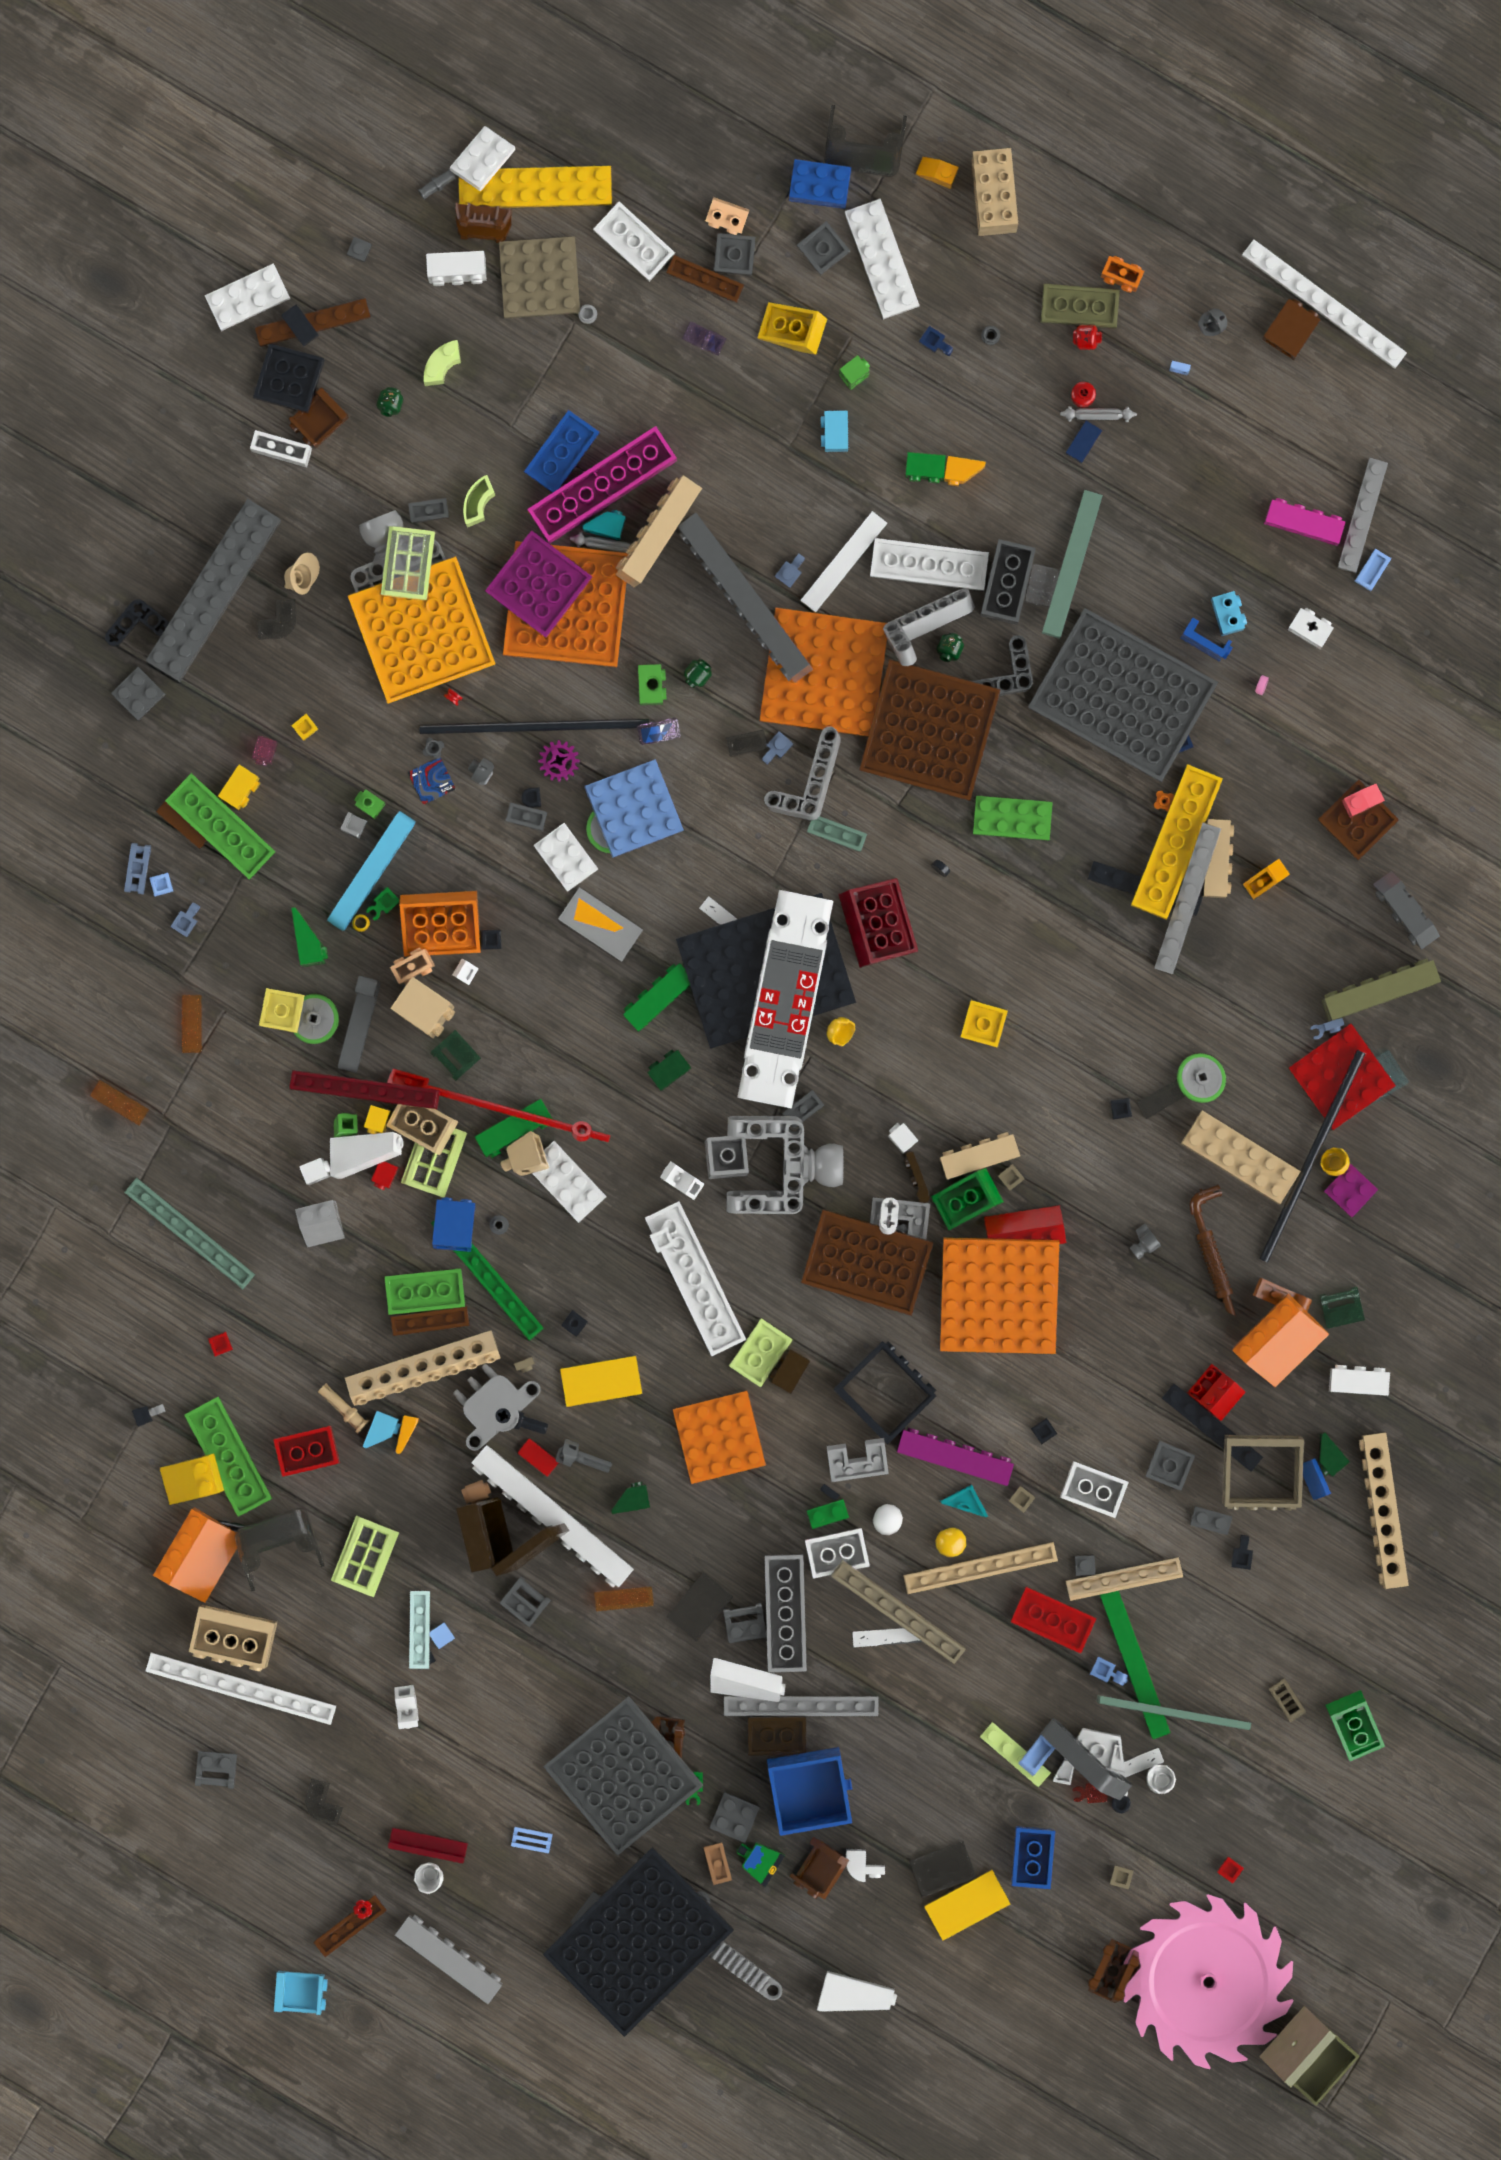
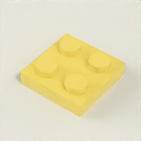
(281, 1010)

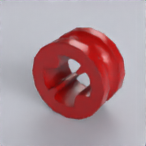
(453, 697)

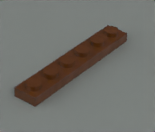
(320, 321)

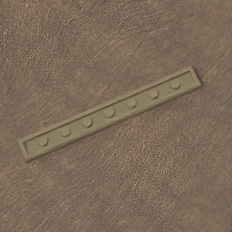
(898, 1611)

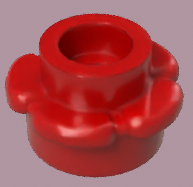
(362, 1904)

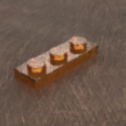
(191, 1023)
(119, 1102)
(624, 1598)

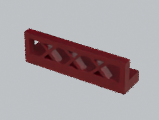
(428, 1845)

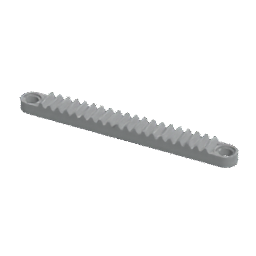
(745, 1970)

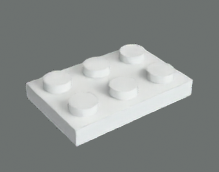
(482, 158)
(565, 857)

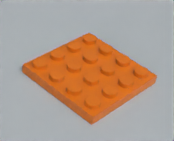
(719, 1437)

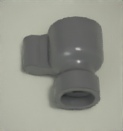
(1147, 1242)

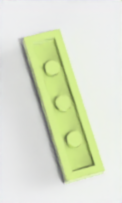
(1011, 1752)

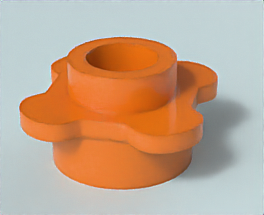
(1160, 797)

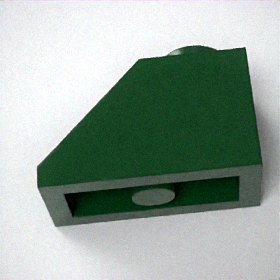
(1330, 1456)
(633, 1499)

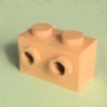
(728, 213)
(416, 964)

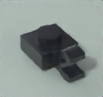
(1242, 1556)

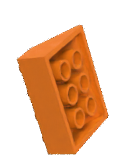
(440, 923)
(1280, 1340)
(197, 1555)

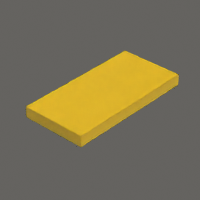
(601, 1381)
(967, 1905)

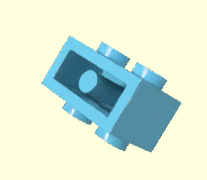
(1226, 613)

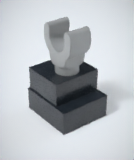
(144, 1415)

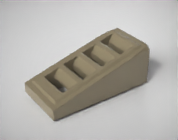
(1295, 1715)

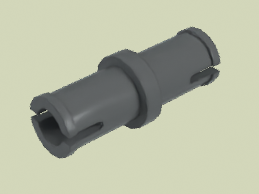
(436, 184)

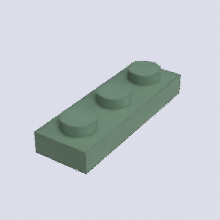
(837, 833)

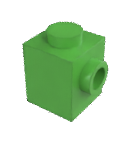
(369, 803)
(345, 1125)

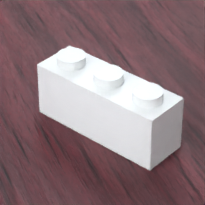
(281, 448)
(1359, 1380)

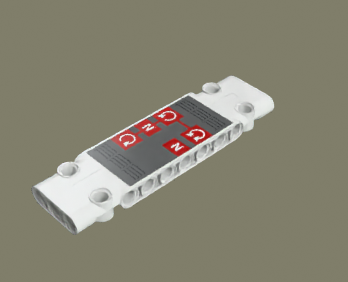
(785, 999)

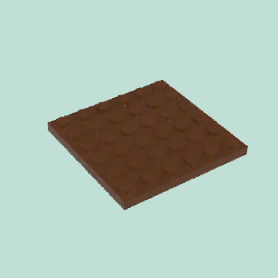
(930, 729)

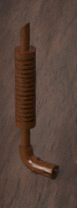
(1209, 1248)

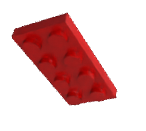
(1053, 1620)

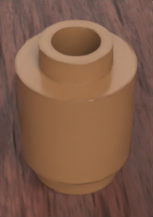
(476, 1492)

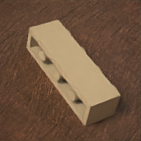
(1216, 879)
(980, 1156)

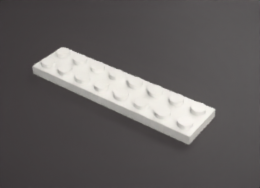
(697, 1280)

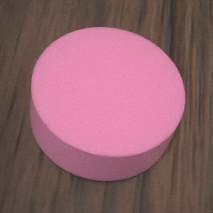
(1261, 686)

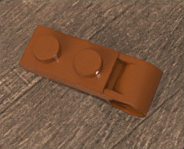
(1274, 1294)

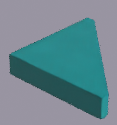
(966, 1500)

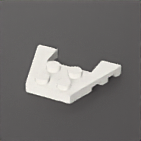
(1103, 1746)

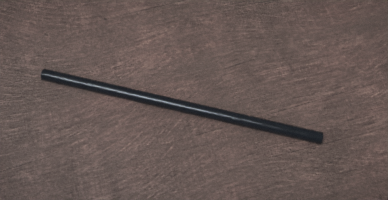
(531, 726)
(1312, 1156)

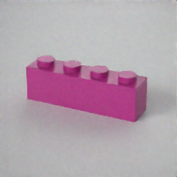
(1305, 522)

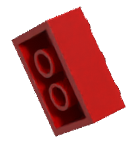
(306, 1451)

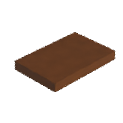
(181, 824)

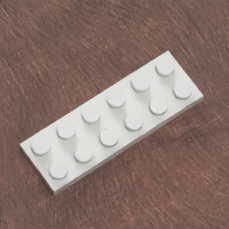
(881, 259)
(929, 564)

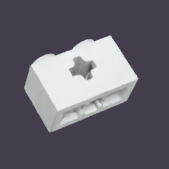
(1315, 637)
(902, 1137)
(315, 1171)

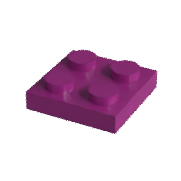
(1351, 1191)

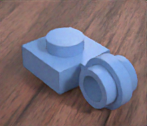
(1103, 1670)

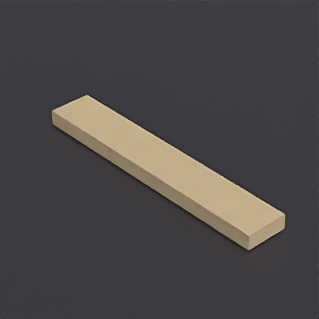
(1124, 1579)

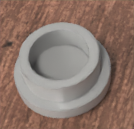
(587, 314)

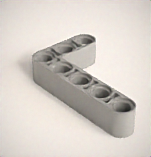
(924, 620)
(822, 783)

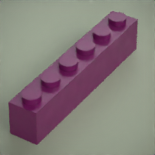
(955, 1457)

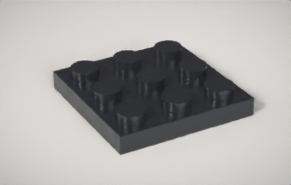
(288, 378)

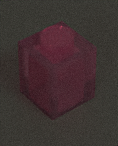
(264, 751)

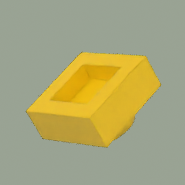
(304, 727)

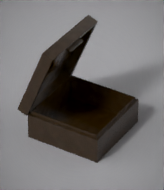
(489, 1540)

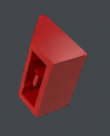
(1216, 1392)

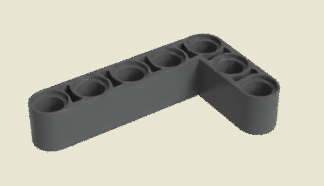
(1018, 673)
(367, 993)
(1084, 1761)

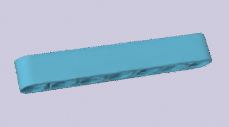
(371, 871)

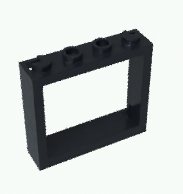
(914, 1375)

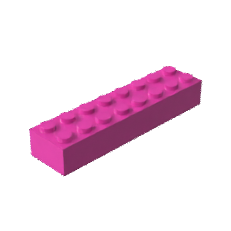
(602, 485)

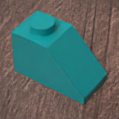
(607, 525)

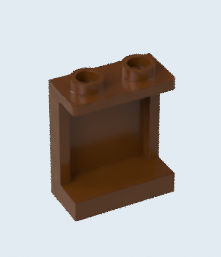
(1291, 328)
(321, 421)
(820, 1869)

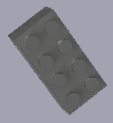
(1008, 582)

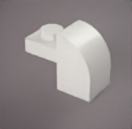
(682, 1180)
(406, 1707)
(858, 1868)

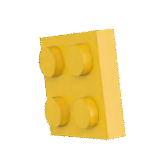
(984, 1024)

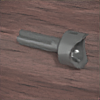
(571, 1454)

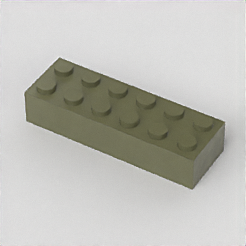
(1376, 992)

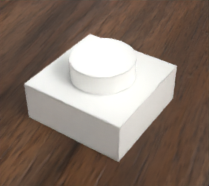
(465, 971)
(662, 1240)

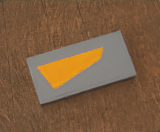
(600, 924)

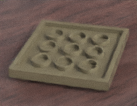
(539, 277)

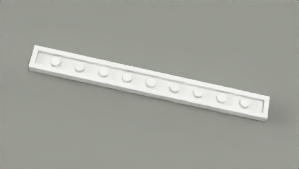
(1324, 304)
(241, 1688)

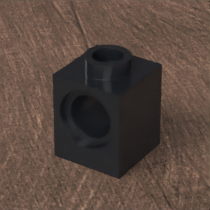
(574, 1323)

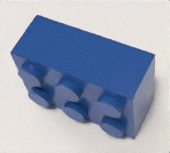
(820, 184)
(1033, 1857)

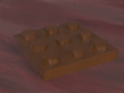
(1362, 830)

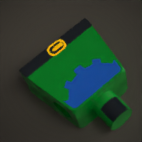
(760, 1861)

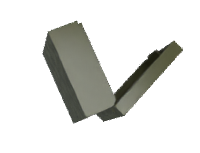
(1309, 2056)

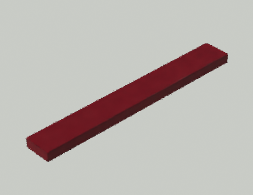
(364, 1089)

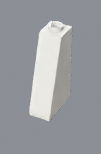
(360, 1152)
(745, 1681)
(853, 1994)

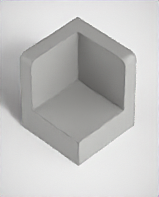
(353, 825)

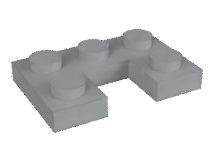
(914, 1212)
(845, 1469)

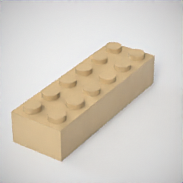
(658, 531)
(1240, 1157)

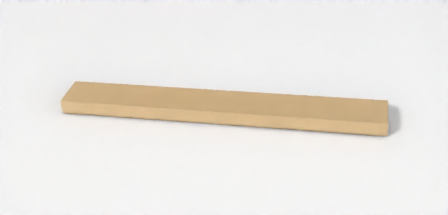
(980, 1568)

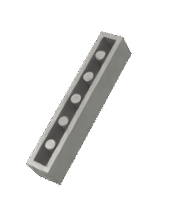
(449, 1959)

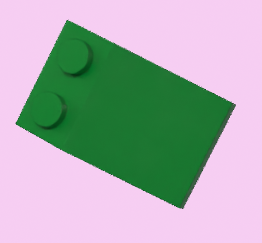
(310, 948)
(967, 1199)
(1355, 1725)

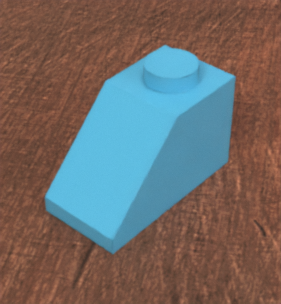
(381, 1429)

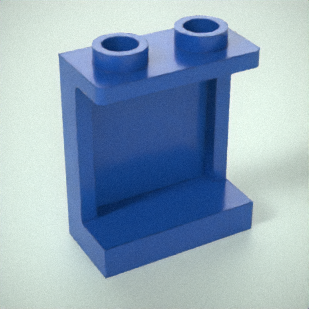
(1204, 644)
(453, 1224)

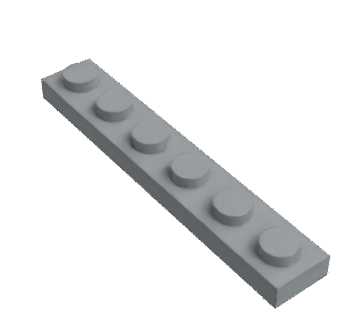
(1362, 515)

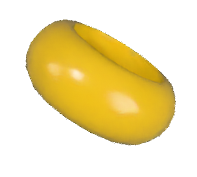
(360, 929)

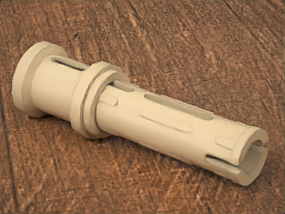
(349, 1414)

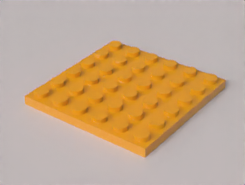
(422, 640)

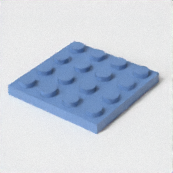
(633, 808)

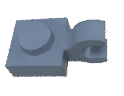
(789, 572)
(778, 746)
(185, 922)
(1332, 1026)

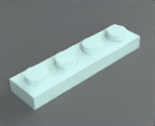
(419, 1629)

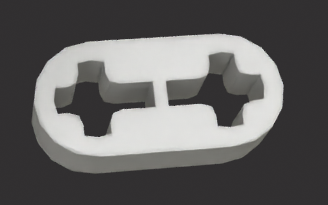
(884, 1215)

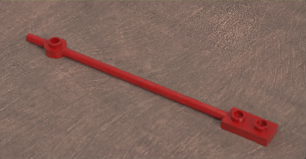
(408, 1079)

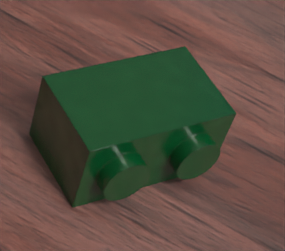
(669, 1069)

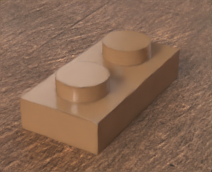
(717, 1863)

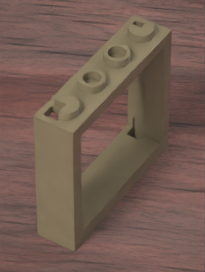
(1268, 1441)

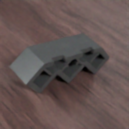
(1406, 910)

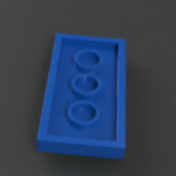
(561, 452)

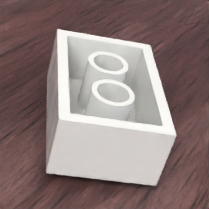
(456, 268)
(1094, 1489)
(829, 1550)

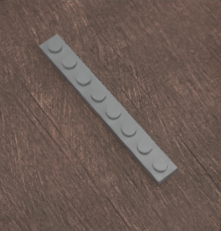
(1188, 898)
(802, 1706)

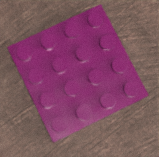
(538, 584)

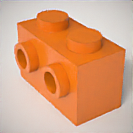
(1122, 274)

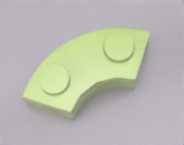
(441, 362)
(476, 500)

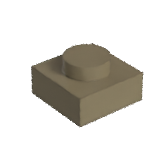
(1011, 1177)
(525, 1365)
(1021, 1499)
(1121, 1877)

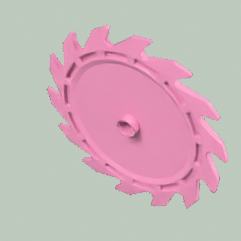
(1237, 2001)

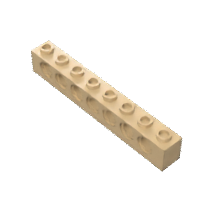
(412, 1365)
(1399, 1577)

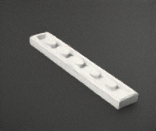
(843, 561)

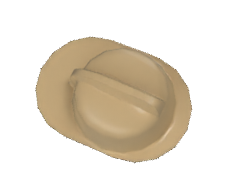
(302, 574)

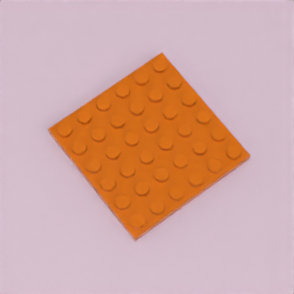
(591, 625)
(844, 678)
(999, 1295)

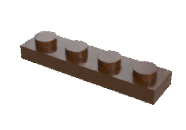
(705, 279)
(430, 1321)
(348, 1928)

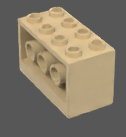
(994, 192)
(423, 1008)
(230, 1624)

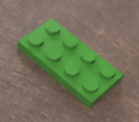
(1012, 818)
(424, 1291)

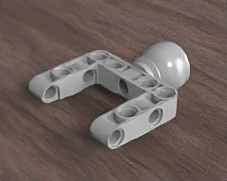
(376, 535)
(798, 1165)

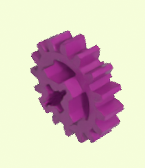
(567, 758)

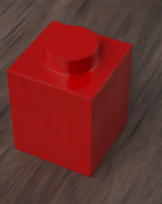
(384, 1175)

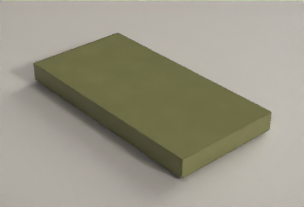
(1080, 305)

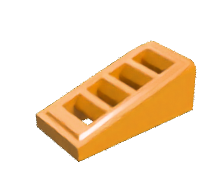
(406, 1430)

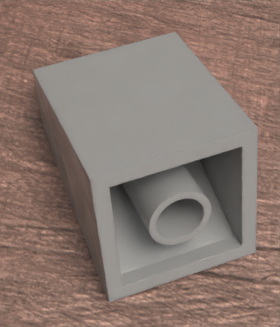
(320, 1223)

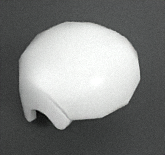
(887, 1519)
(1160, 1779)
(428, 1877)

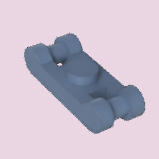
(137, 868)

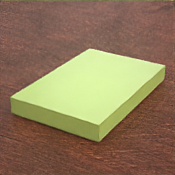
(760, 1352)

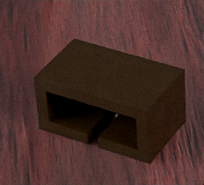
(790, 1370)

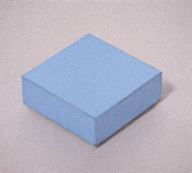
(1180, 368)
(161, 884)
(441, 1635)

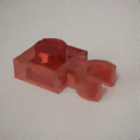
(1091, 1793)

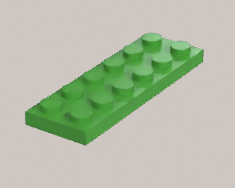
(220, 826)
(236, 1468)

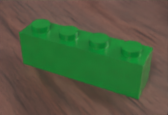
(657, 998)
(510, 1130)

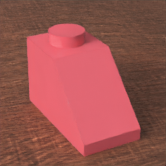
(1362, 800)

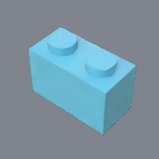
(835, 431)

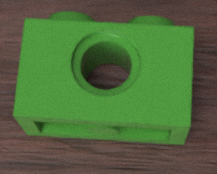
(854, 372)
(648, 673)

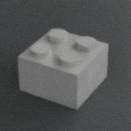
(726, 1157)

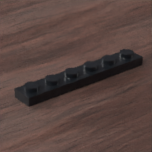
(1122, 880)
(1209, 1425)

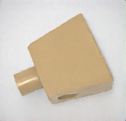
(526, 1155)

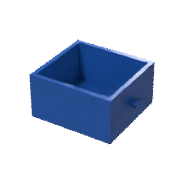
(809, 1791)

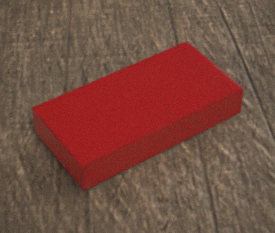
(538, 1457)

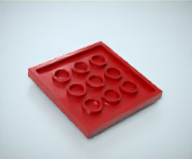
(1325, 1067)

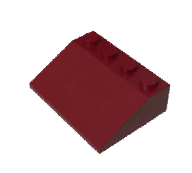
(878, 922)

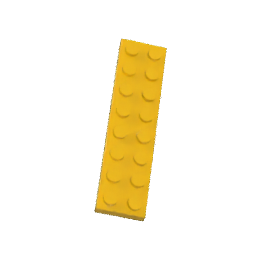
(542, 187)
(1176, 842)

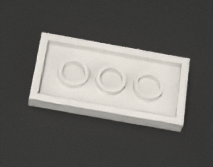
(634, 241)
(247, 297)
(569, 1183)

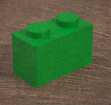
(925, 466)
(827, 1513)

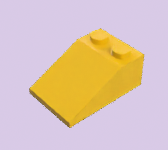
(792, 327)
(192, 1479)

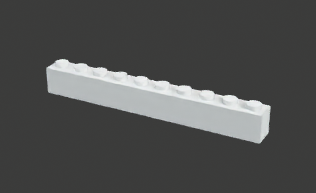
(550, 1513)

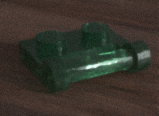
(460, 1050)
(1342, 1314)

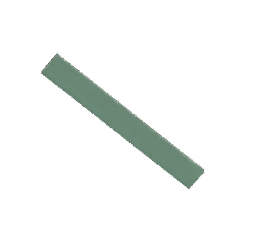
(1072, 564)
(189, 1233)
(1173, 1712)

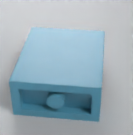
(300, 1992)

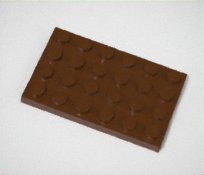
(865, 1263)

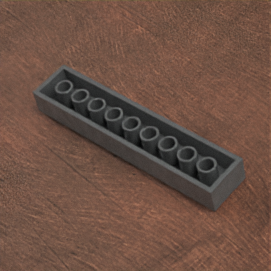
(213, 590)
(744, 596)

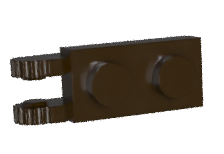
(917, 1178)

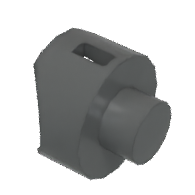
(1215, 321)
(481, 771)

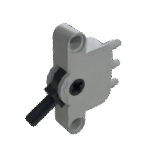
(492, 1399)

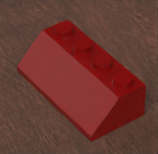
(1028, 1224)

